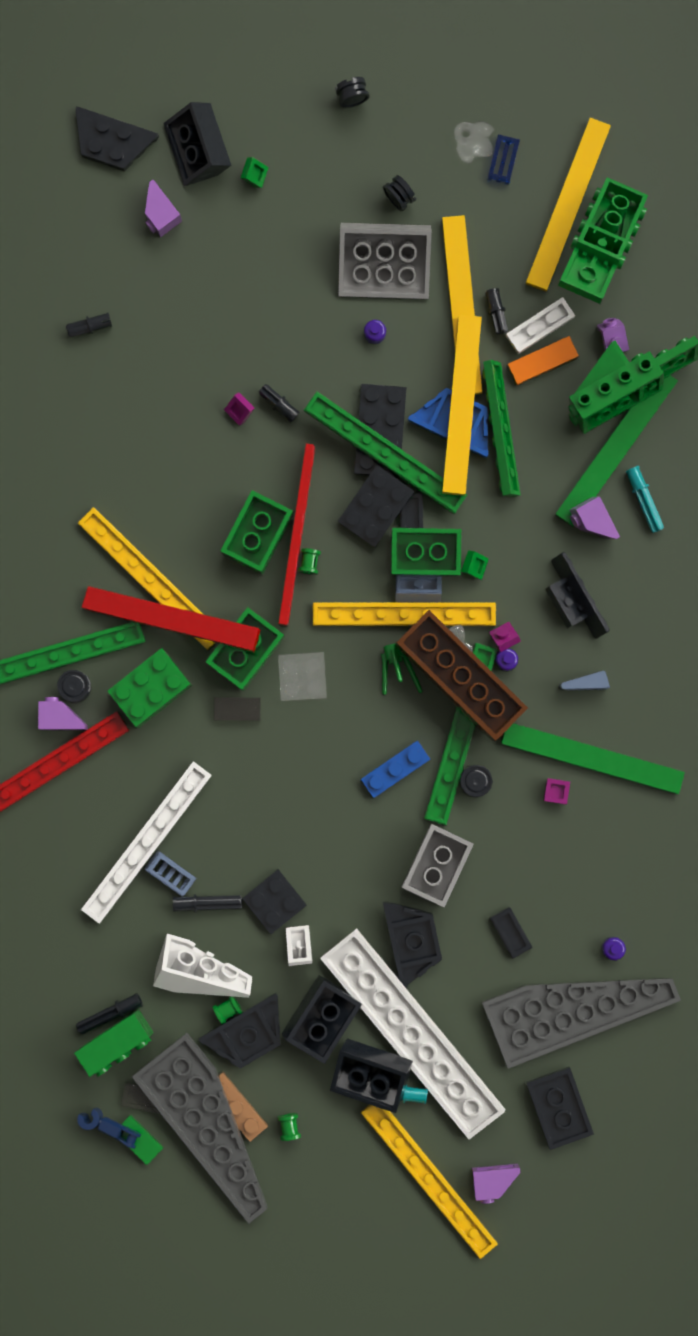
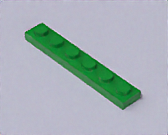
(501, 428)

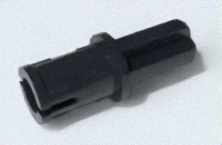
(496, 311)
(88, 325)
(279, 403)

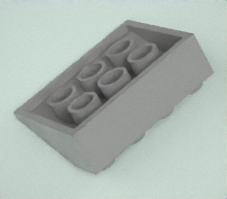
(384, 260)

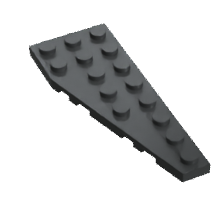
(551, 1016)
(195, 1105)

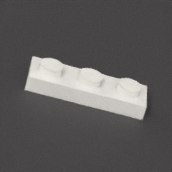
(540, 325)

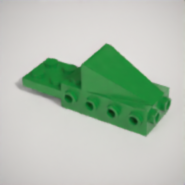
(603, 239)
(620, 384)

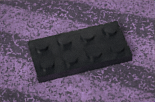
(383, 411)

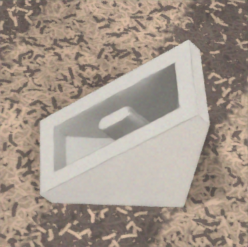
(299, 945)

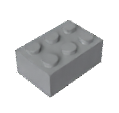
(437, 865)

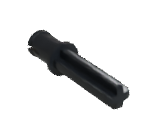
(206, 903)
(106, 1015)

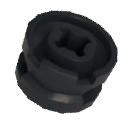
(352, 92)
(399, 193)
(74, 686)
(476, 781)

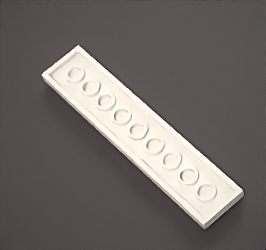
(413, 1034)

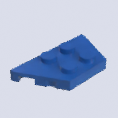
(435, 419)

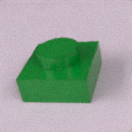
(254, 172)
(474, 564)

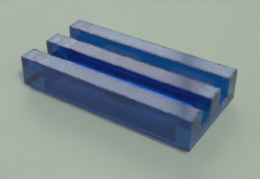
(498, 177)

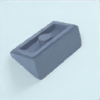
(418, 589)

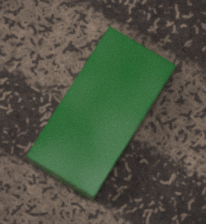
(146, 1145)

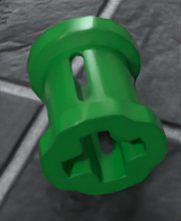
(309, 561)
(227, 1009)
(289, 1127)

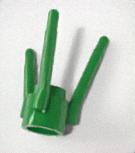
(395, 656)

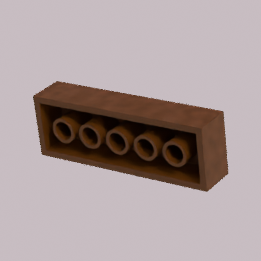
(461, 676)

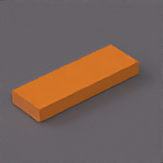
(542, 360)

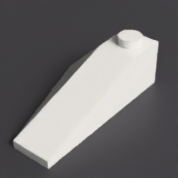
(190, 970)

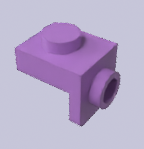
(612, 330)

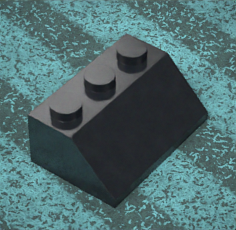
(197, 143)
(321, 1019)
(371, 1075)

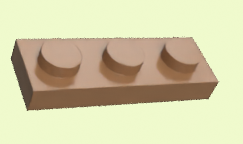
(246, 1116)

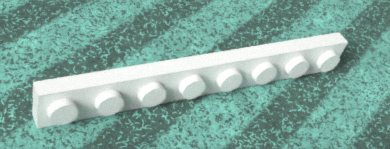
(146, 842)

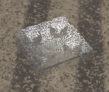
(302, 676)

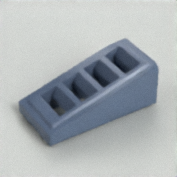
(594, 681)
(182, 872)

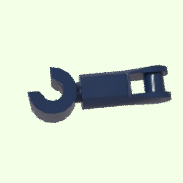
(108, 1127)

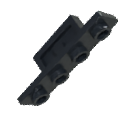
(573, 599)

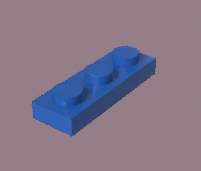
(395, 769)

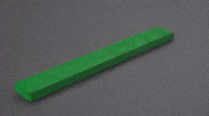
(614, 450)
(382, 451)
(71, 651)
(455, 753)
(593, 758)

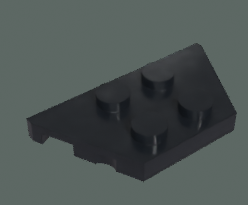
(110, 139)
(412, 940)
(247, 1034)

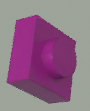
(239, 409)
(504, 636)
(556, 791)

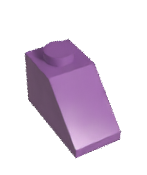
(159, 211)
(593, 518)
(58, 716)
(493, 1181)

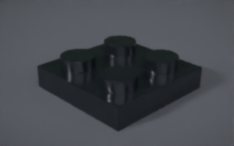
(274, 901)

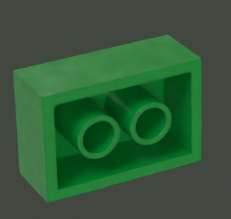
(257, 532)
(426, 551)
(242, 665)
(149, 688)
(114, 1044)

